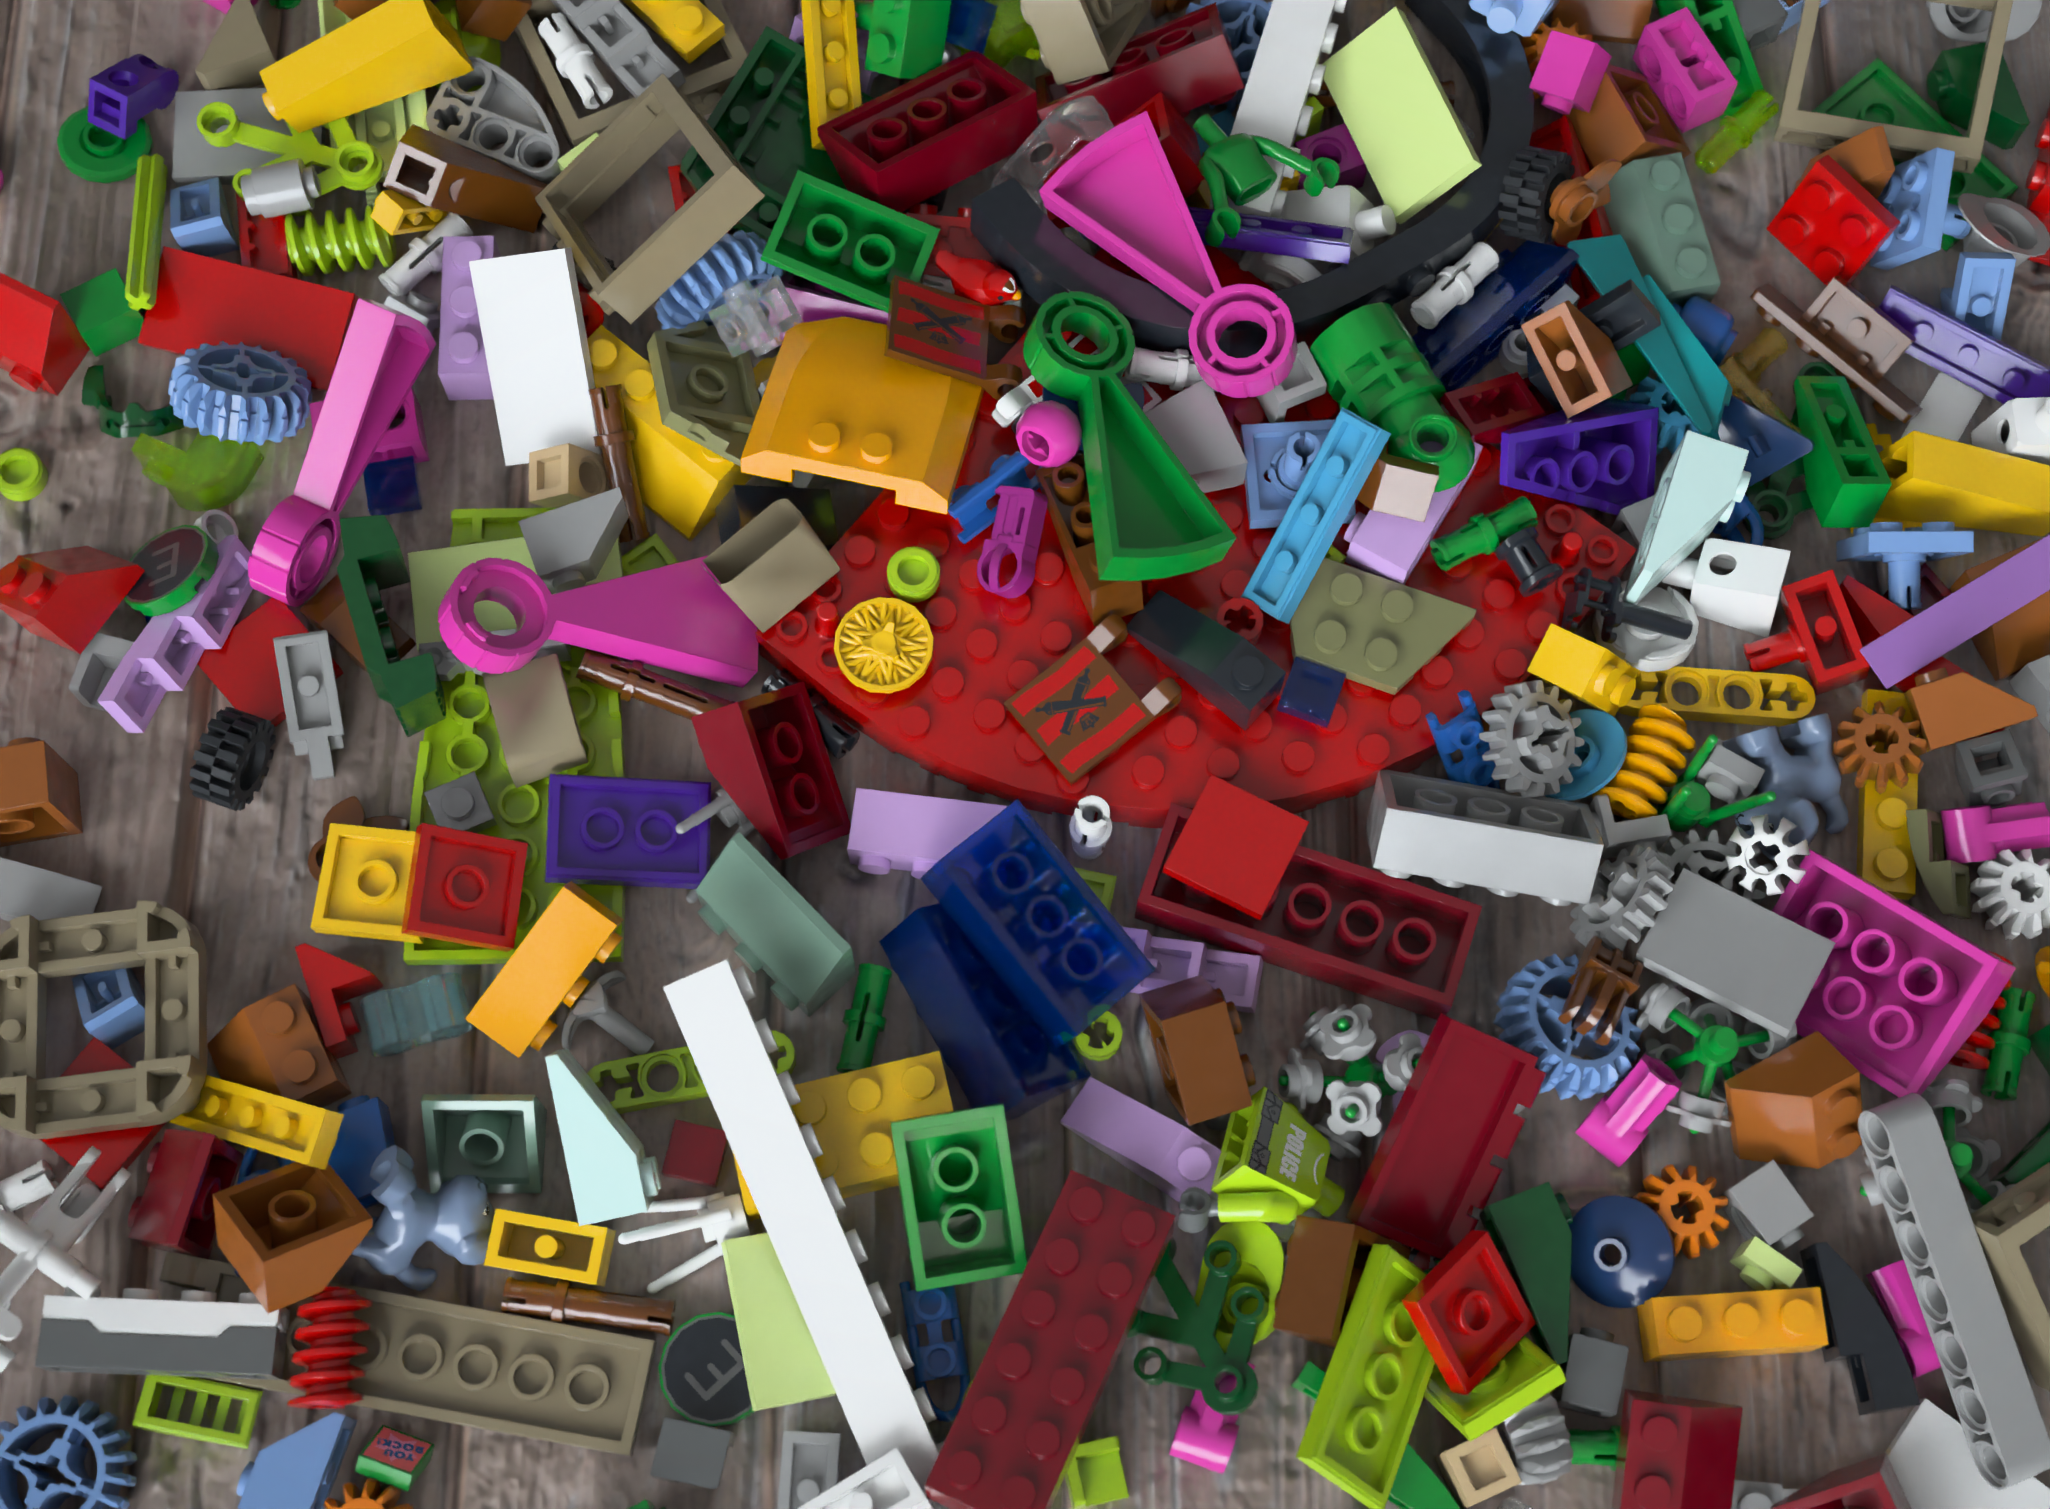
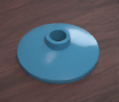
(1600, 755)

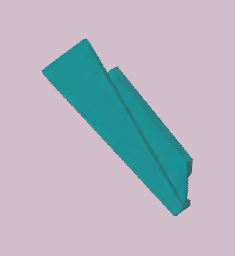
(1669, 348)

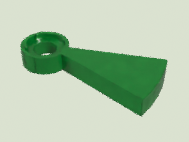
(1142, 500)

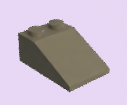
(1082, 35)

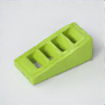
(150, 1398)

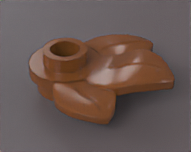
(1576, 199)

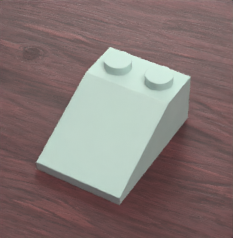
(1691, 498)
(601, 1151)

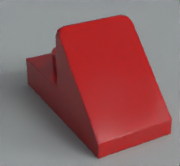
(329, 985)

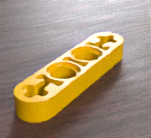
(1711, 701)

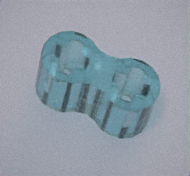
(416, 1014)

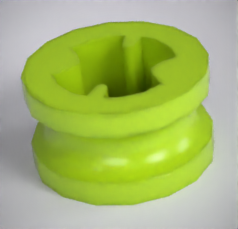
(1105, 1052)

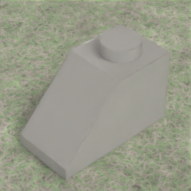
(575, 539)

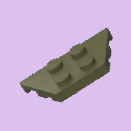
(704, 388)
(1372, 626)

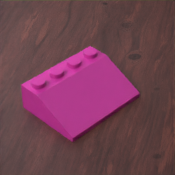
(1897, 982)

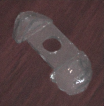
(1063, 128)

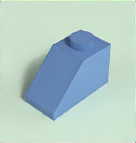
(298, 1468)

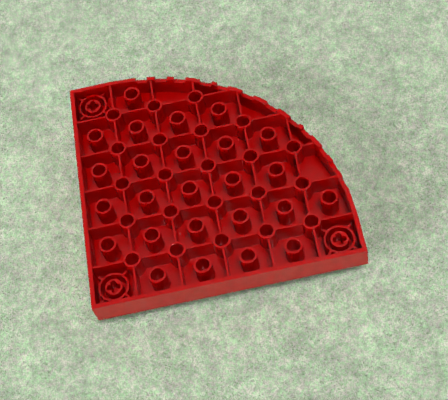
(996, 645)

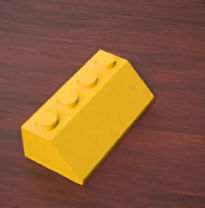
(674, 473)

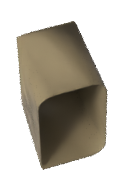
(772, 564)
(535, 720)

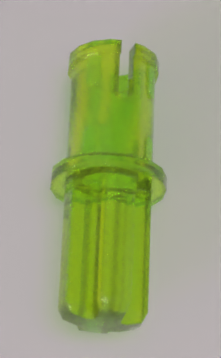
(1735, 132)

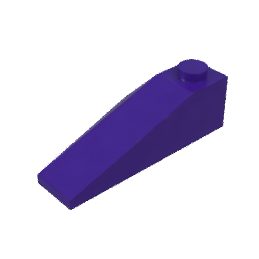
(1590, 460)

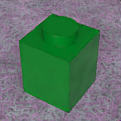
(103, 312)

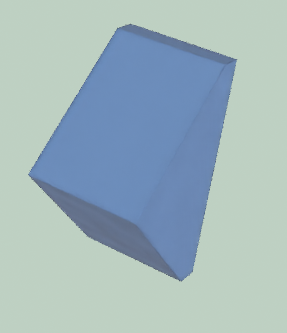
(202, 219)
(111, 1005)

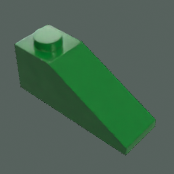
(1724, 31)
(1844, 468)

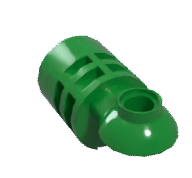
(1386, 380)

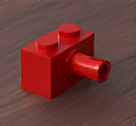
(1817, 635)

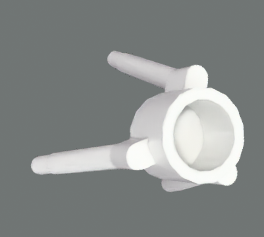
(718, 1217)

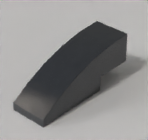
(1859, 1334)

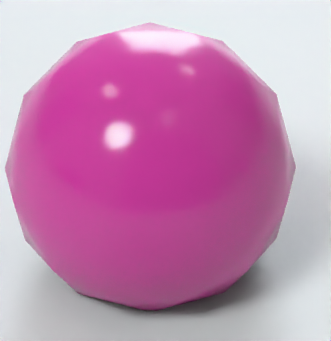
(1048, 434)

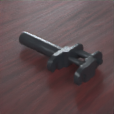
(1616, 611)

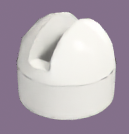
(219, 525)

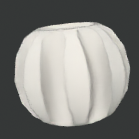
(1784, 859)

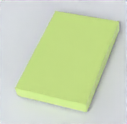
(772, 1333)

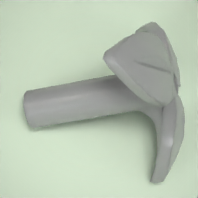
(594, 1006)

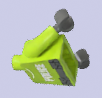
(1266, 1168)

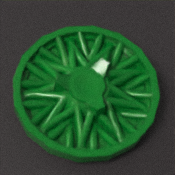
(98, 153)

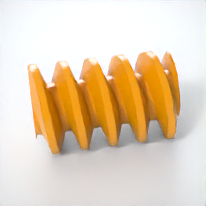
(1651, 751)

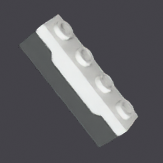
(162, 1336)

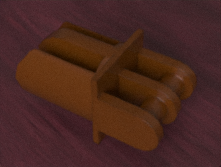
(1600, 990)

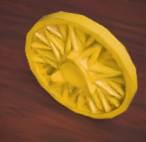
(883, 645)

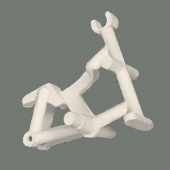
(47, 1239)

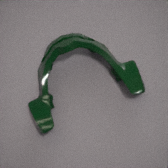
(135, 417)

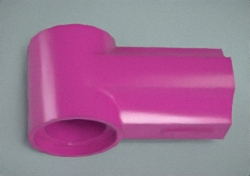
(1984, 831)
(1622, 1119)
(1905, 1316)
(1205, 1435)

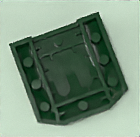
(767, 129)

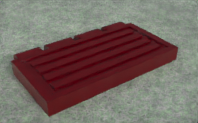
(1444, 1138)

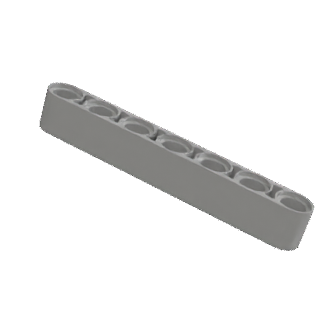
(1955, 1291)

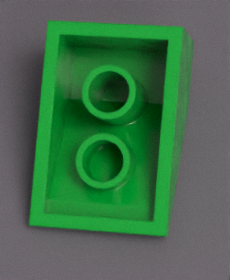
(958, 1197)

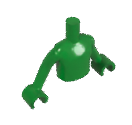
(1239, 170)

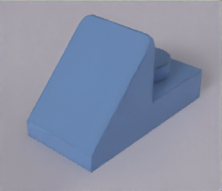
(1981, 290)

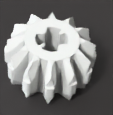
(2004, 903)

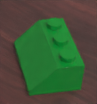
(847, 241)

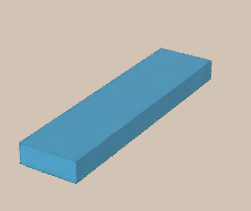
(1315, 515)

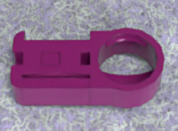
(1016, 531)

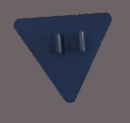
(1767, 439)

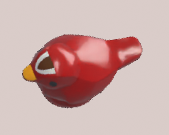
(978, 279)

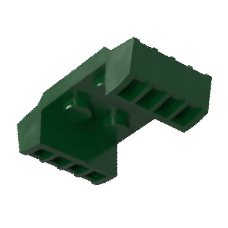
(369, 565)

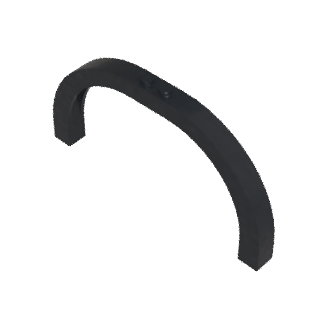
(1404, 266)

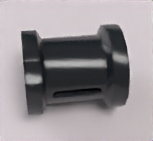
(1528, 561)

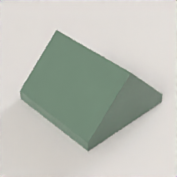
(485, 1137)

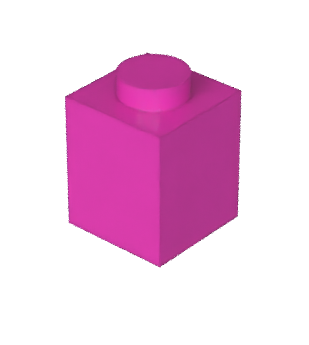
(1569, 73)

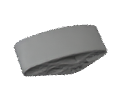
(496, 114)

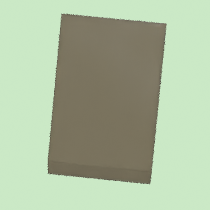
(236, 51)

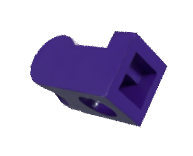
(129, 93)

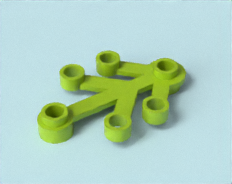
(301, 145)

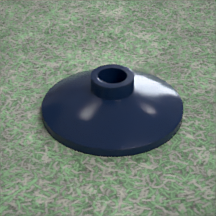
(1644, 1247)

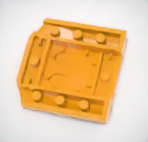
(861, 415)

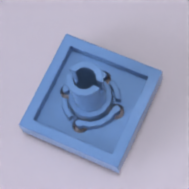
(1919, 200)
(1283, 451)
(1904, 553)

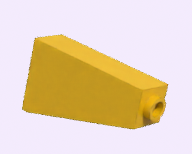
(365, 64)
(1965, 485)

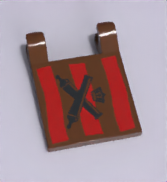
(951, 334)
(1084, 708)

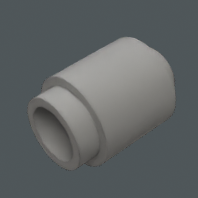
(280, 188)

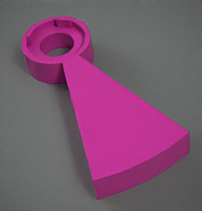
(1132, 207)
(368, 386)
(656, 616)

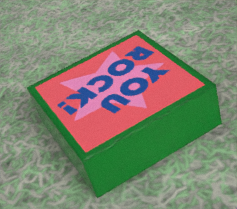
(394, 1458)

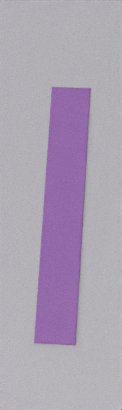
(1961, 615)

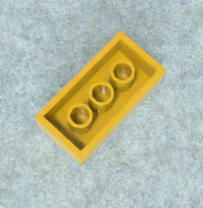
(854, 1118)

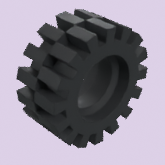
(1529, 192)
(232, 758)

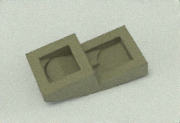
(1944, 879)

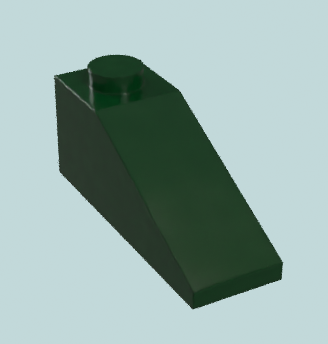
(1536, 1249)

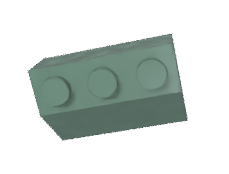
(1663, 227)
(774, 927)

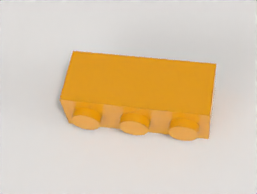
(547, 971)
(1732, 1324)

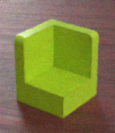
(1096, 1474)

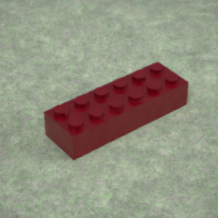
(1330, 925)
(1052, 1351)

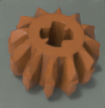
(1860, 754)

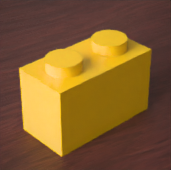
(1584, 670)
(550, 1247)

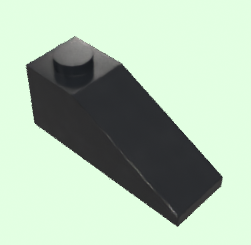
(1208, 657)

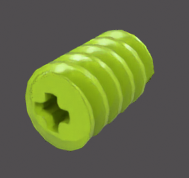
(338, 242)

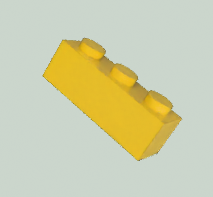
(404, 215)

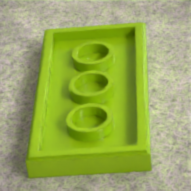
(1370, 1385)

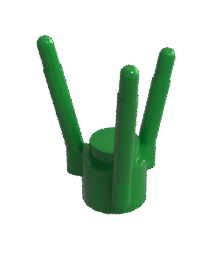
(1690, 801)

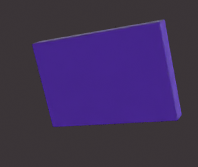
(626, 832)

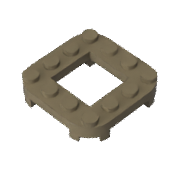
(175, 1021)

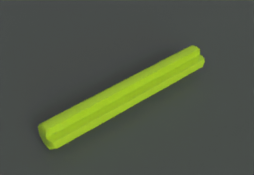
(146, 232)

